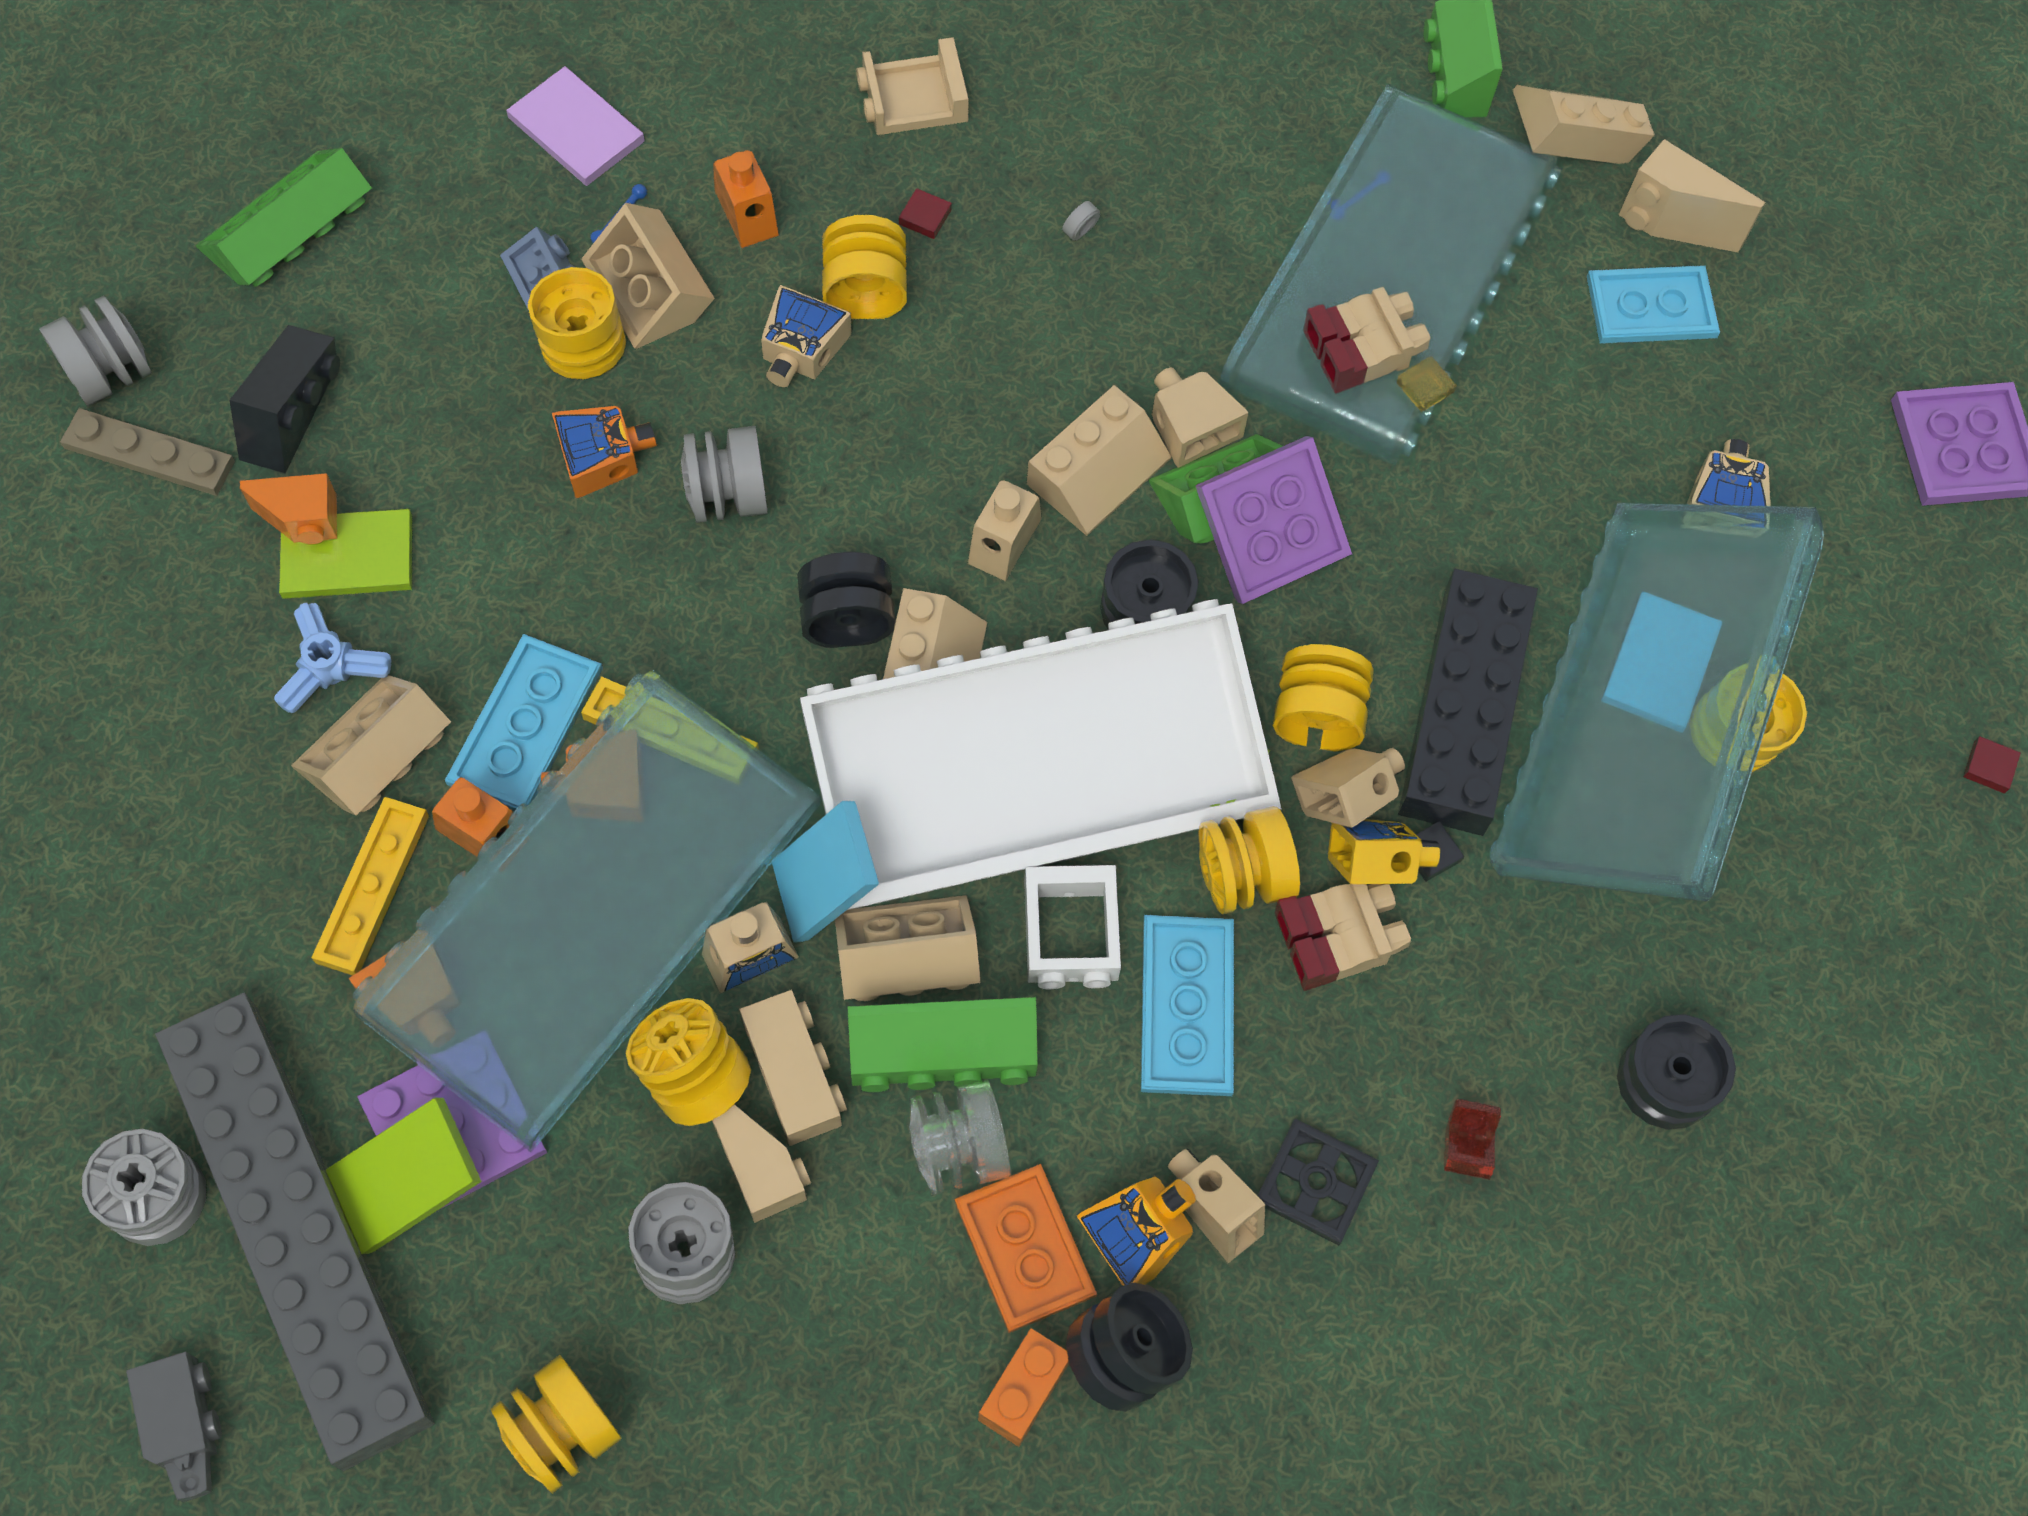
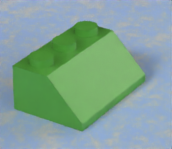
(1463, 55)
(1178, 490)

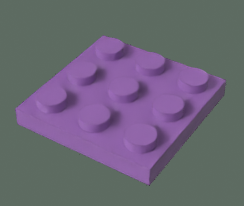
(1965, 442)
(1274, 519)
(489, 1146)

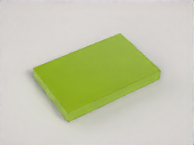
(366, 557)
(403, 1175)

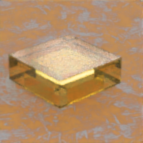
(1426, 383)

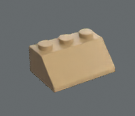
(1583, 125)
(649, 274)
(1098, 460)
(933, 629)
(372, 744)
(907, 948)

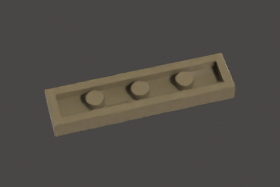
(147, 451)

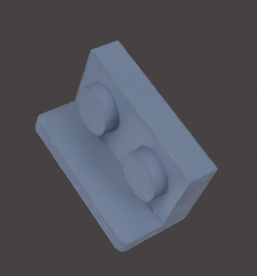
(534, 259)

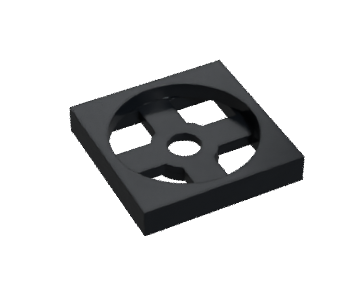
(1361, 1163)

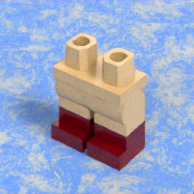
(1364, 337)
(1340, 932)

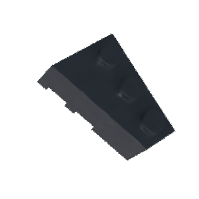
(282, 397)

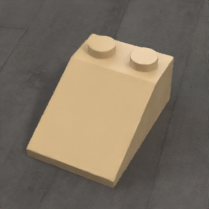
(1689, 202)

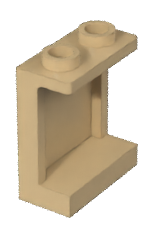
(914, 91)

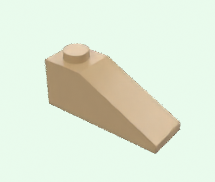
(760, 1165)

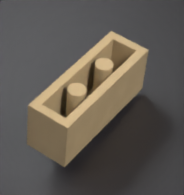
(793, 1067)

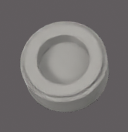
(1081, 220)

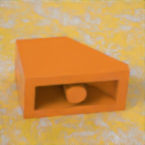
(295, 505)

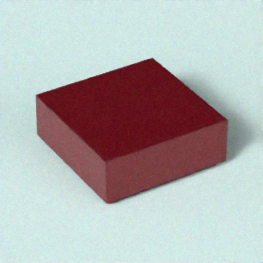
(925, 213)
(1992, 764)

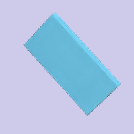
(525, 721)
(1188, 1006)

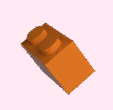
(1024, 1387)

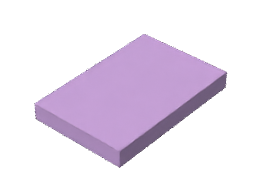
(575, 125)

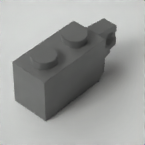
(176, 1422)

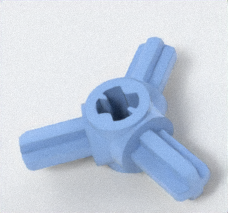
(325, 660)

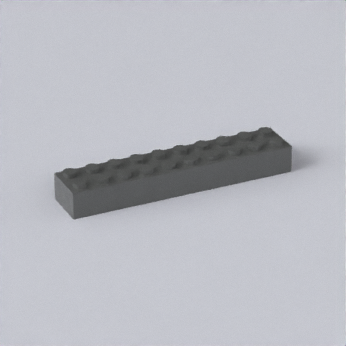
(294, 1233)

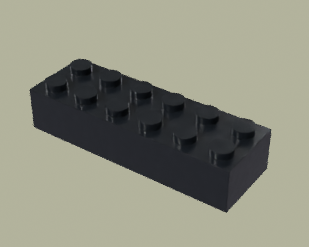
(1468, 702)

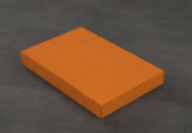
(1025, 1248)

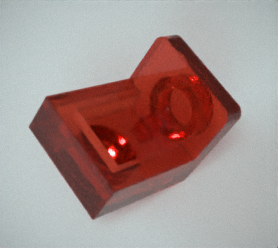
(1471, 1139)

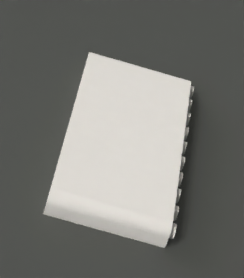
(1044, 749)

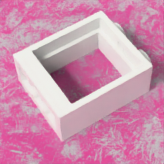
(1072, 882)

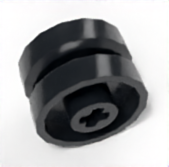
(1146, 580)
(846, 600)
(1676, 1071)
(1129, 1347)

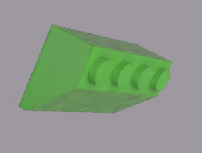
(286, 217)
(943, 1043)

